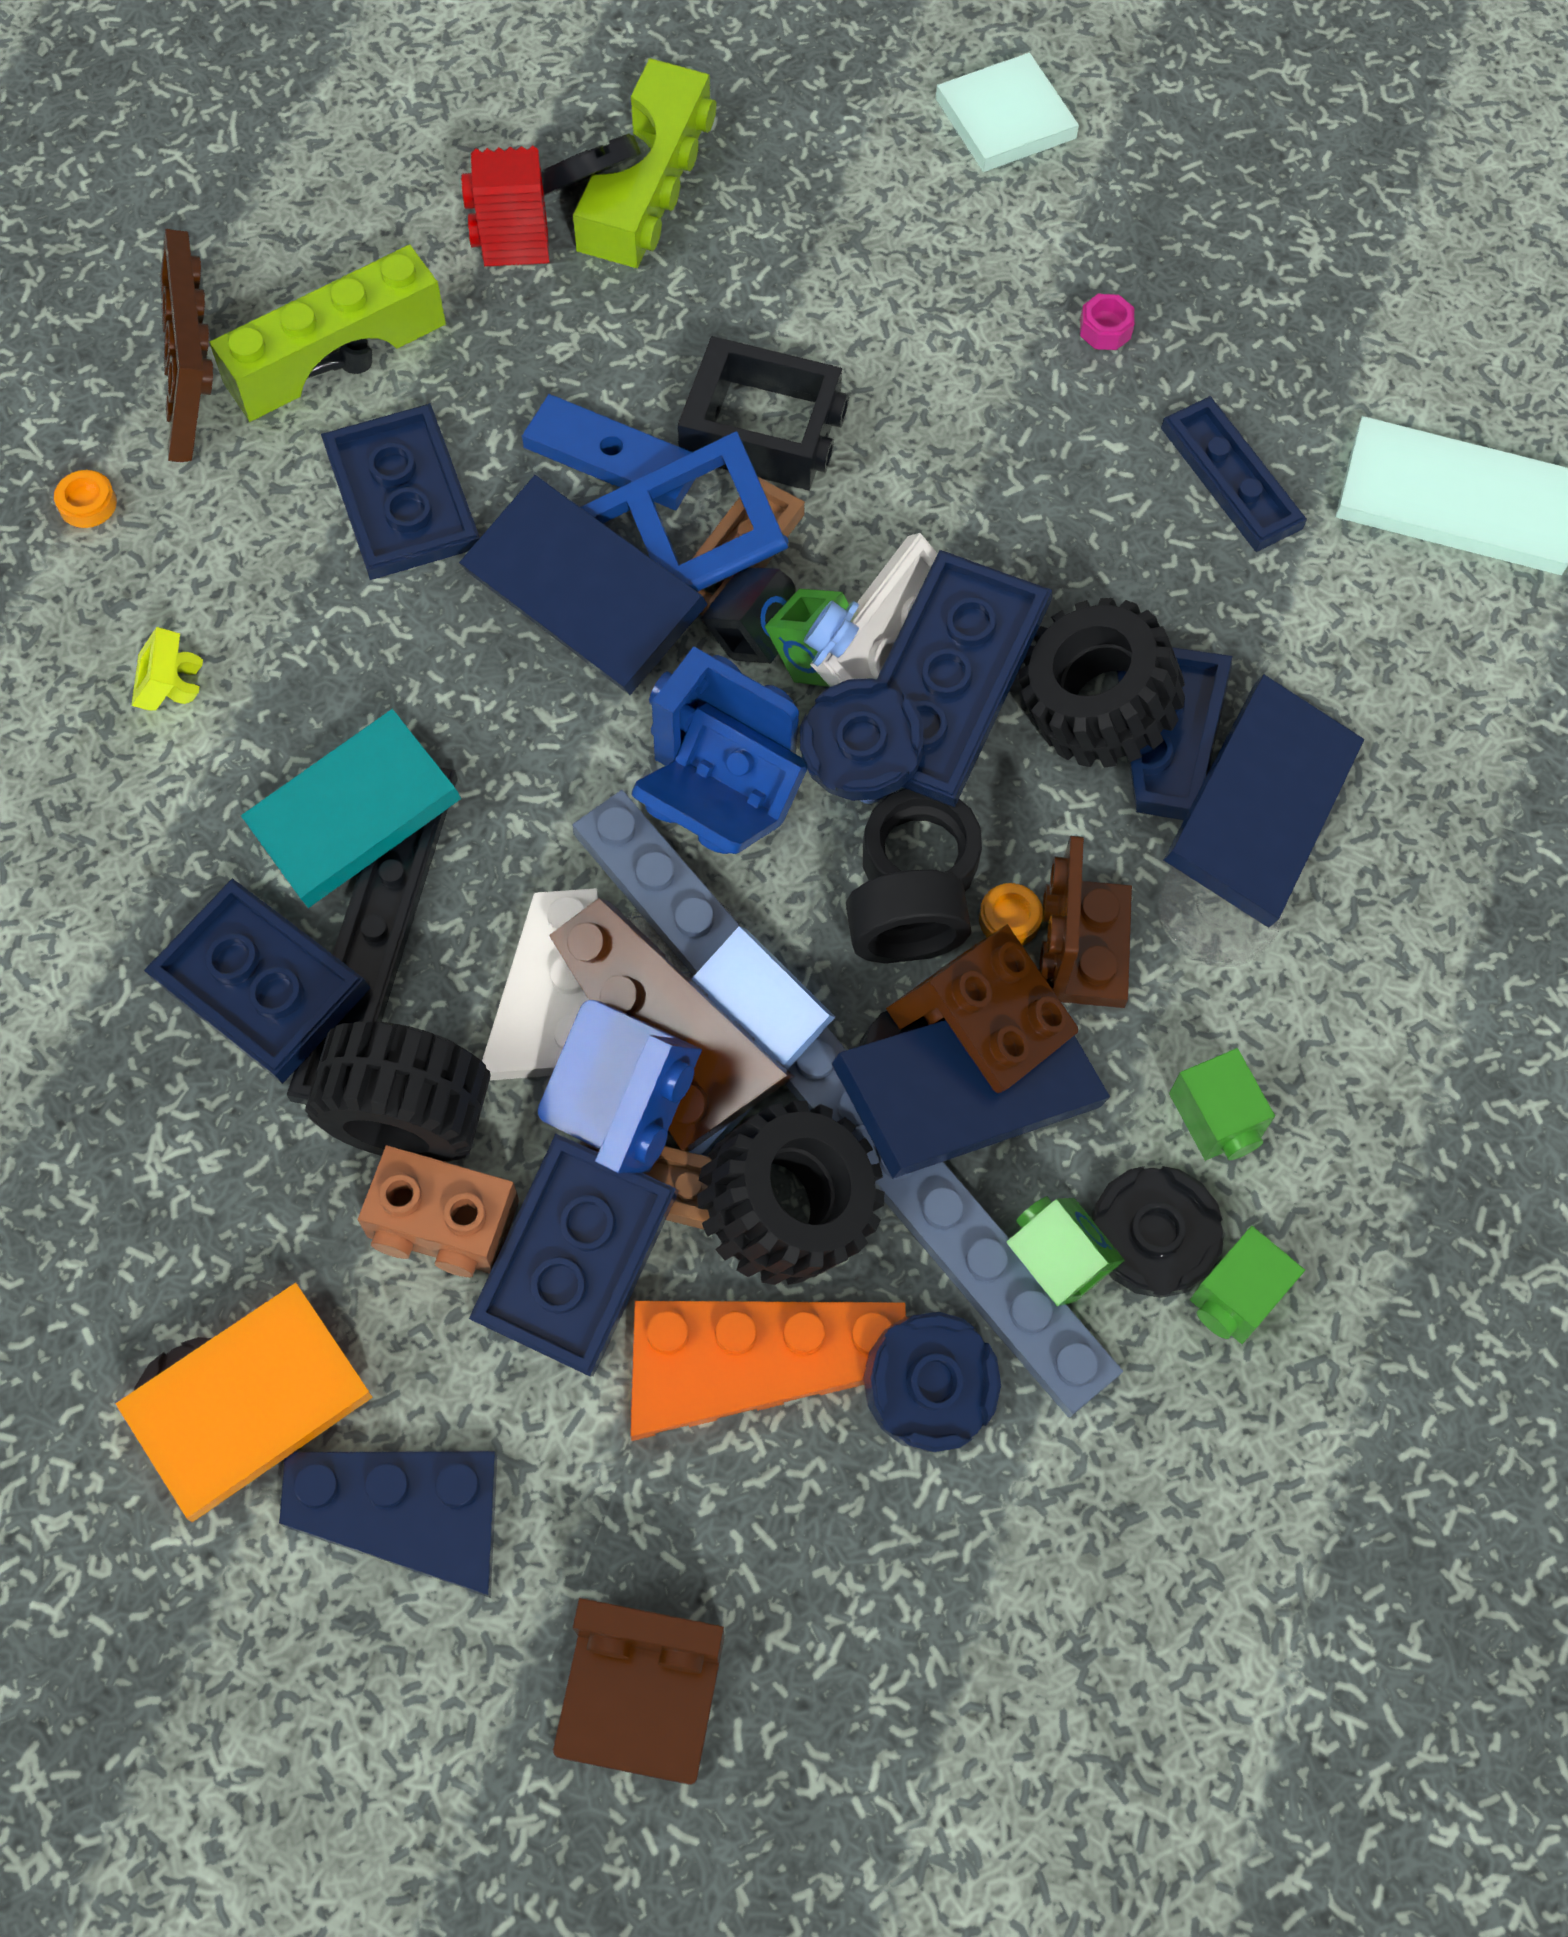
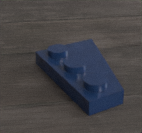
(1173, 772)
(400, 1507)

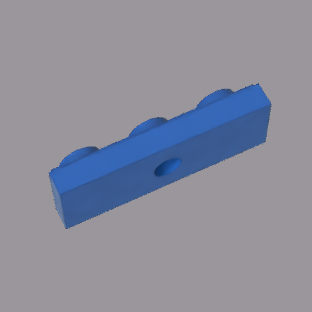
(600, 446)

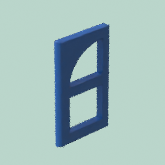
(723, 560)

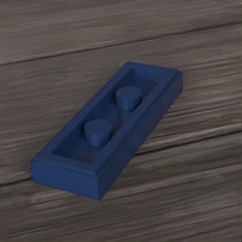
(1233, 474)

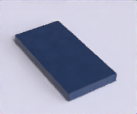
(583, 584)
(960, 662)
(1264, 801)
(932, 1103)

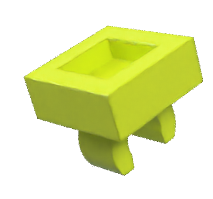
(158, 671)

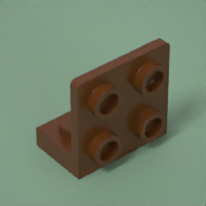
(1086, 934)
(994, 1007)
(639, 1691)

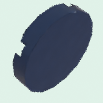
(862, 739)
(932, 1382)

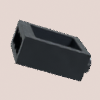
(775, 372)

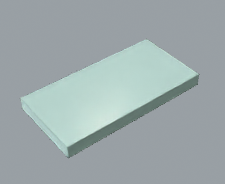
(1457, 495)

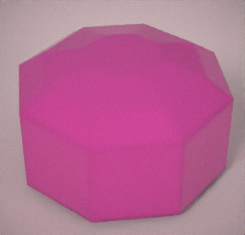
(1107, 321)

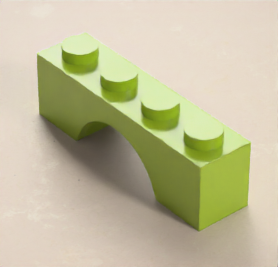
(624, 209)
(274, 354)

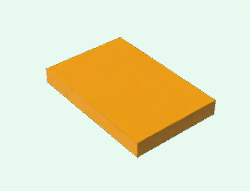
(243, 1402)

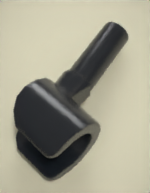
(352, 357)

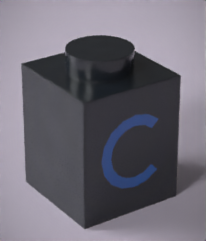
(744, 609)

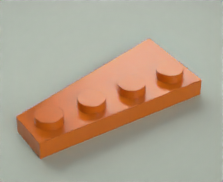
(745, 1355)

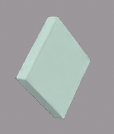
(1006, 112)

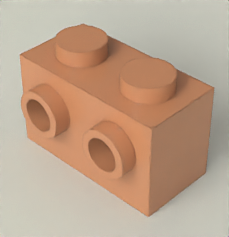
(438, 1212)

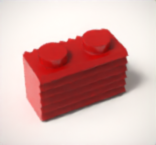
(508, 206)

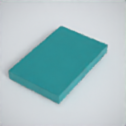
(350, 807)

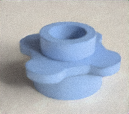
(832, 631)

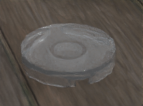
(1209, 927)

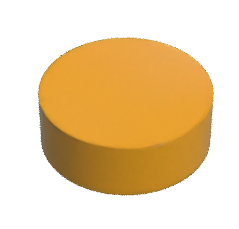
(85, 498)
(1013, 906)

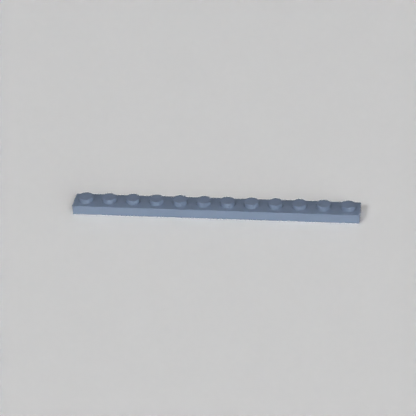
(927, 1201)

